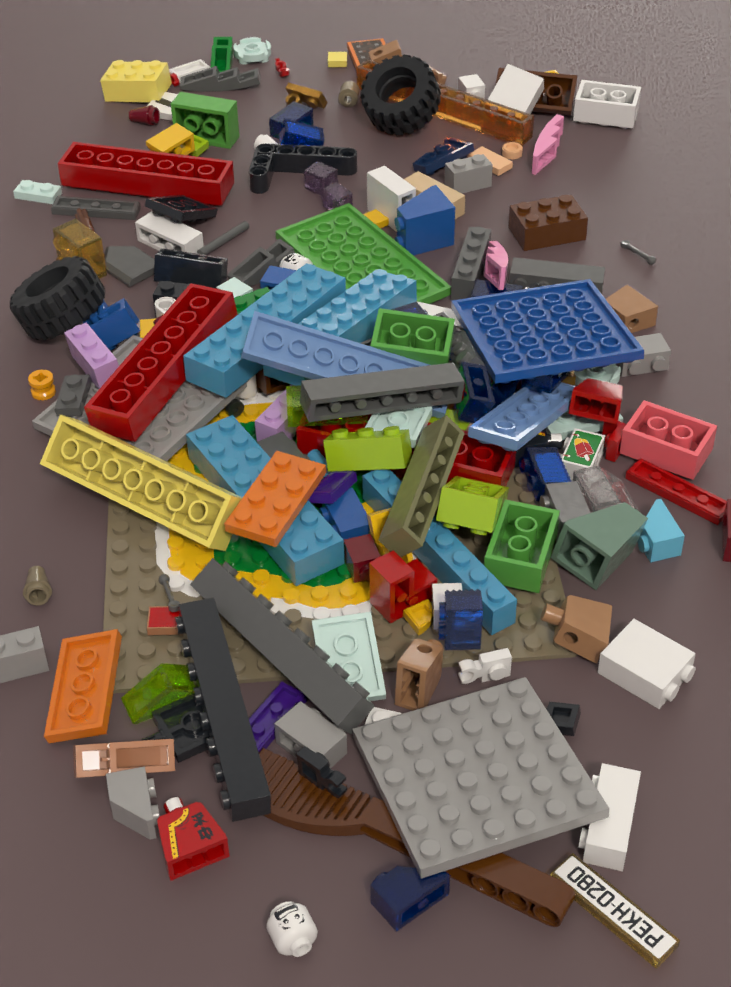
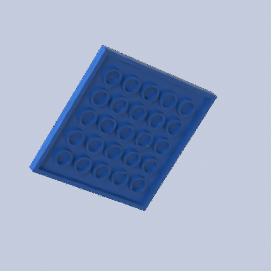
(546, 331)

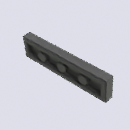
(97, 207)

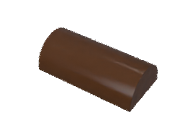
(557, 95)

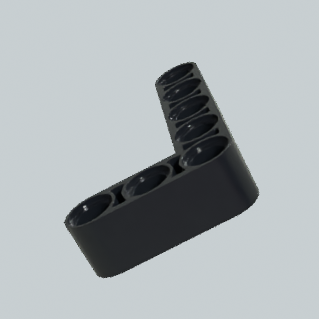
(295, 159)

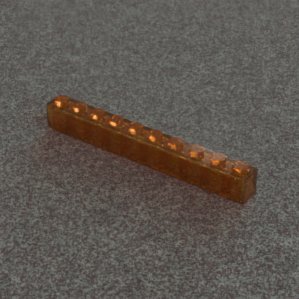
(470, 111)

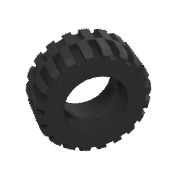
(392, 76)
(57, 298)

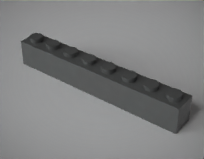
(283, 646)

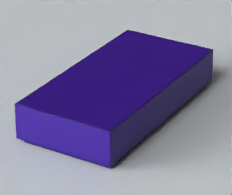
(333, 486)

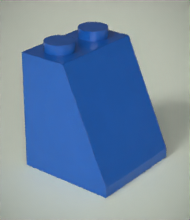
(426, 222)

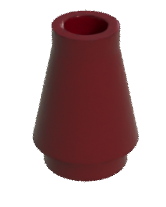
(147, 115)

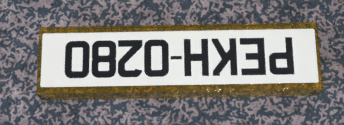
(617, 911)

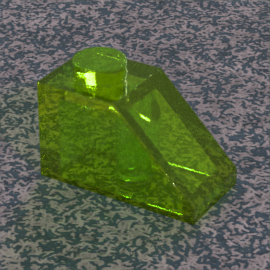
(159, 688)

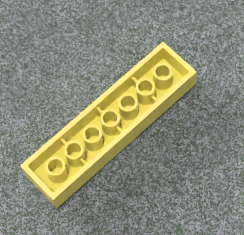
(141, 482)

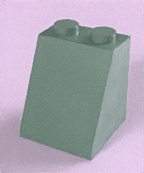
(598, 542)

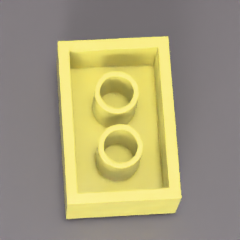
(135, 81)

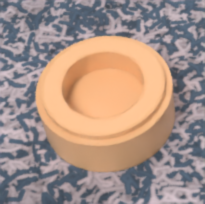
(512, 150)

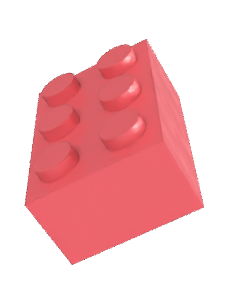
(668, 439)

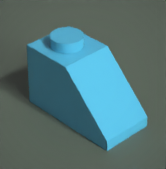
(661, 534)

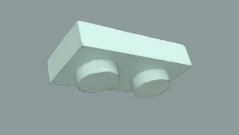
(37, 191)

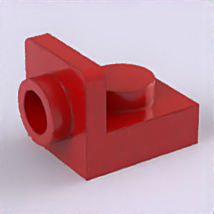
(613, 438)

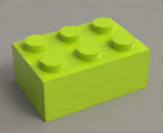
(471, 504)

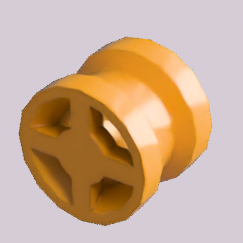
(42, 384)

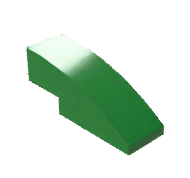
(222, 53)

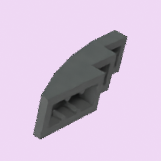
(213, 80)

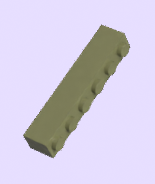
(421, 487)

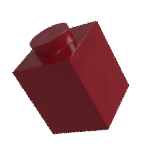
(358, 554)

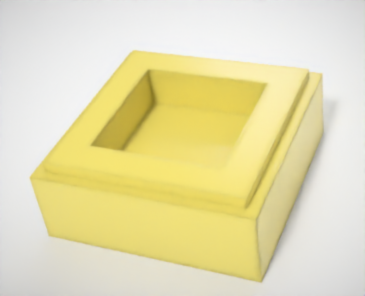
(337, 59)

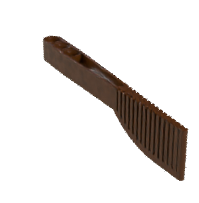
(316, 811)

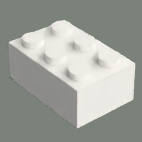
(607, 104)

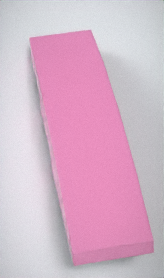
(547, 143)
(496, 264)

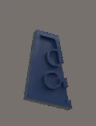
(448, 152)

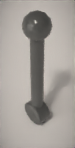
(626, 244)
(173, 605)

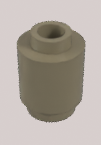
(349, 94)

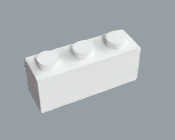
(163, 233)
(608, 838)

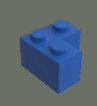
(114, 323)

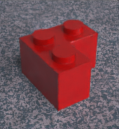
(398, 584)

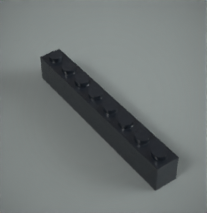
(223, 712)

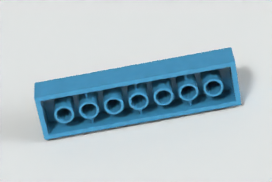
(355, 312)
(217, 359)
(234, 461)

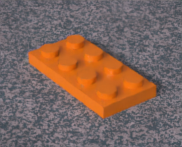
(275, 498)
(83, 686)

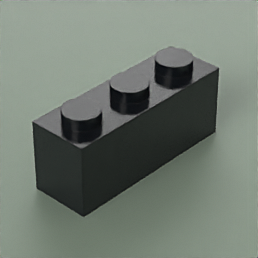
(190, 268)

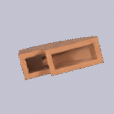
(105, 758)

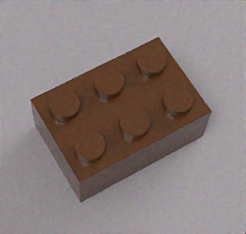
(547, 222)

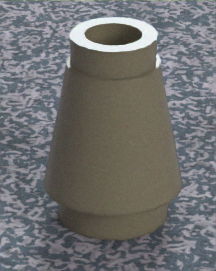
(37, 586)

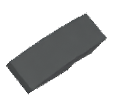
(254, 266)

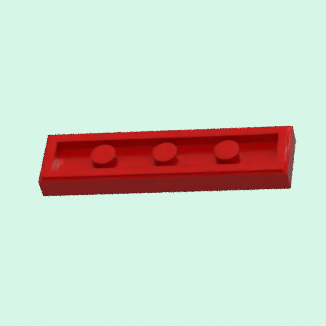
(677, 490)

